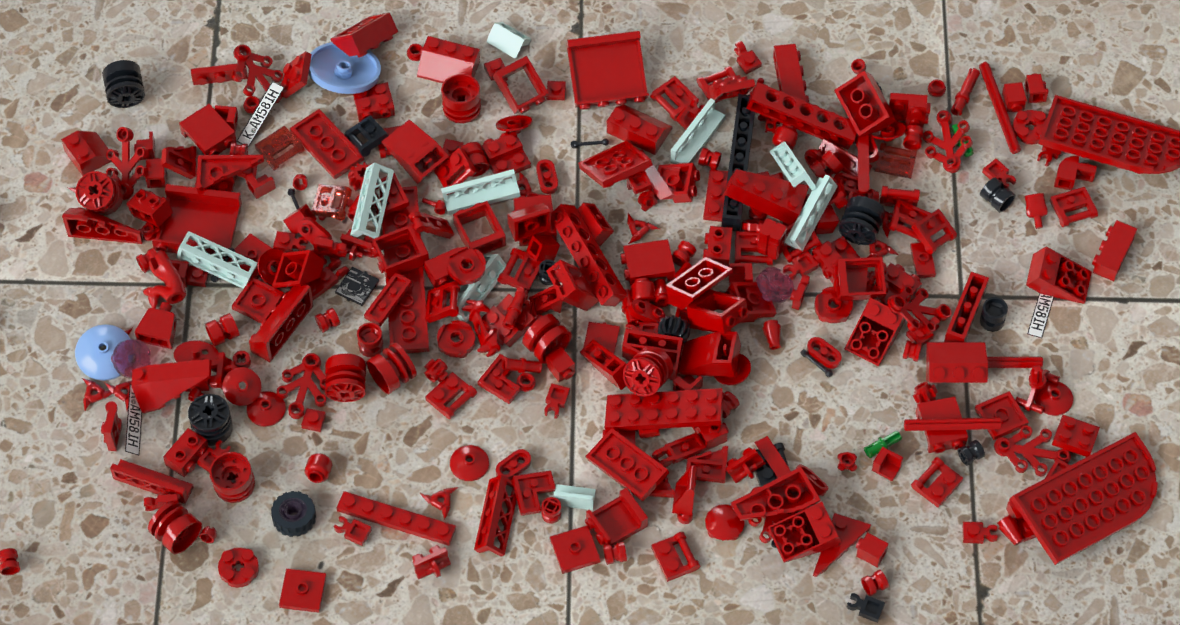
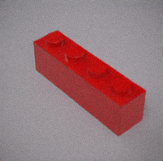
(789, 71)
(967, 308)

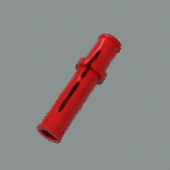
(962, 98)

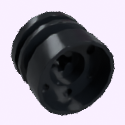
(123, 84)
(862, 220)
(213, 427)

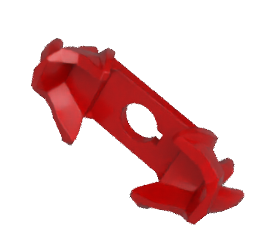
(487, 340)

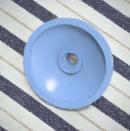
(94, 361)

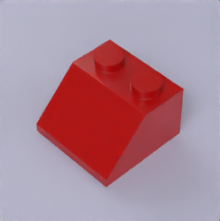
(86, 151)
(529, 221)
(298, 269)

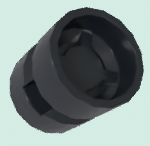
(999, 196)
(993, 314)

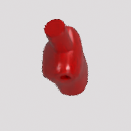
(1036, 208)

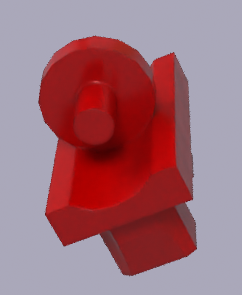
(839, 196)
(357, 247)
(222, 366)
(745, 465)
(431, 563)

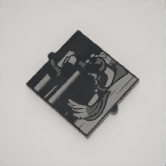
(357, 286)

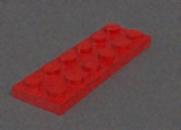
(664, 410)

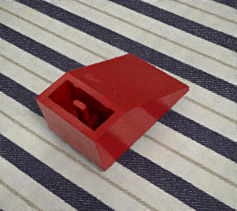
(415, 151)
(1058, 276)
(875, 332)
(711, 355)
(804, 533)

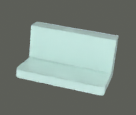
(507, 39)
(575, 496)

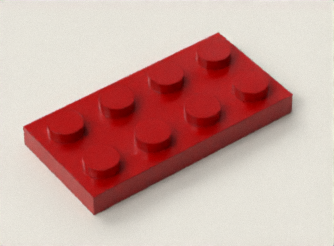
(326, 144)
(627, 464)

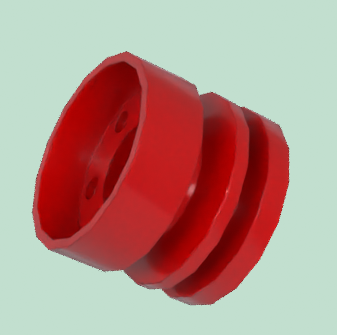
(461, 98)
(108, 197)
(391, 368)
(648, 371)
(345, 377)
(231, 467)
(175, 527)

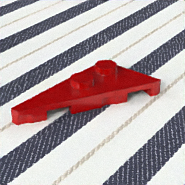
(217, 168)
(849, 532)

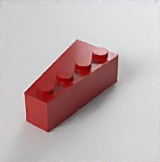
(767, 194)

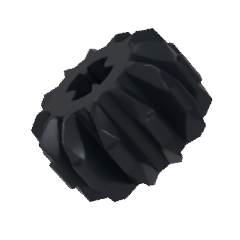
(674, 327)

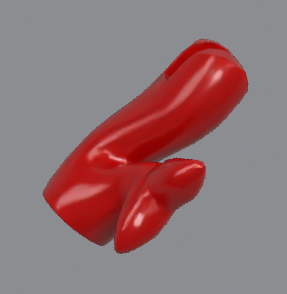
(164, 270)

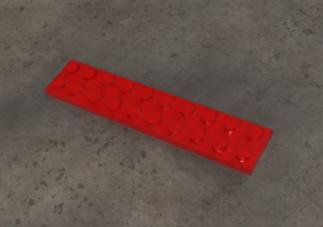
(407, 319)

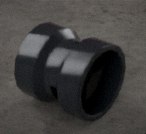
(543, 276)
(970, 453)

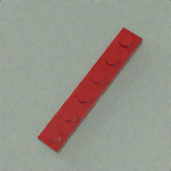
(396, 518)

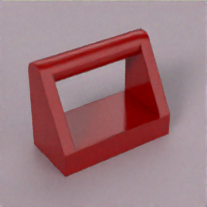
(685, 492)

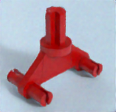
(1037, 381)

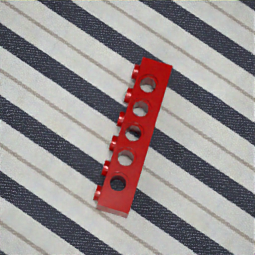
(801, 115)
(588, 255)

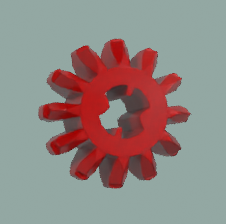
(357, 175)

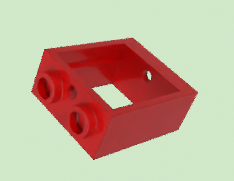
(523, 63)
(395, 238)
(487, 243)
(841, 278)
(574, 285)
(702, 311)

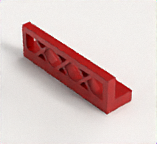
(150, 480)
(490, 515)

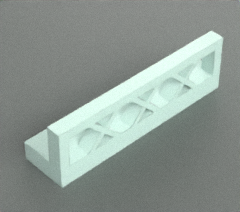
(697, 134)
(790, 165)
(495, 192)
(365, 200)
(811, 213)
(214, 263)
(481, 288)

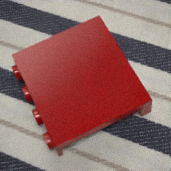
(607, 70)
(204, 213)

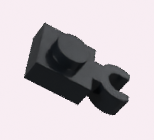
(869, 607)

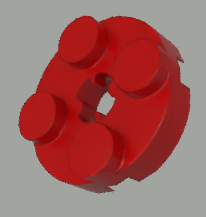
(1025, 118)
(463, 275)
(829, 314)
(460, 348)
(238, 556)

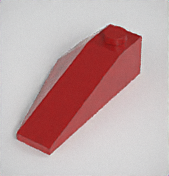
(91, 225)
(162, 382)
(783, 495)

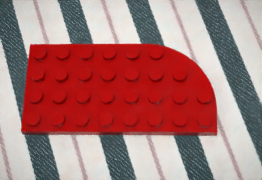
(1111, 137)
(1090, 498)

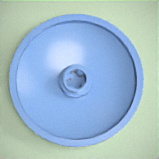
(343, 74)

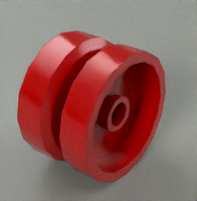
(546, 337)

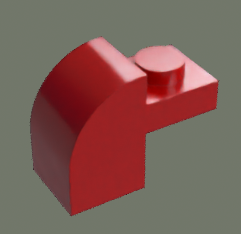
(1071, 169)

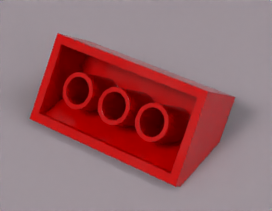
(282, 322)

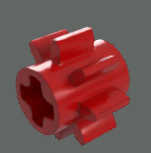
(436, 370)
(925, 392)

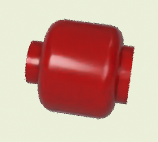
(785, 133)
(643, 290)
(318, 468)

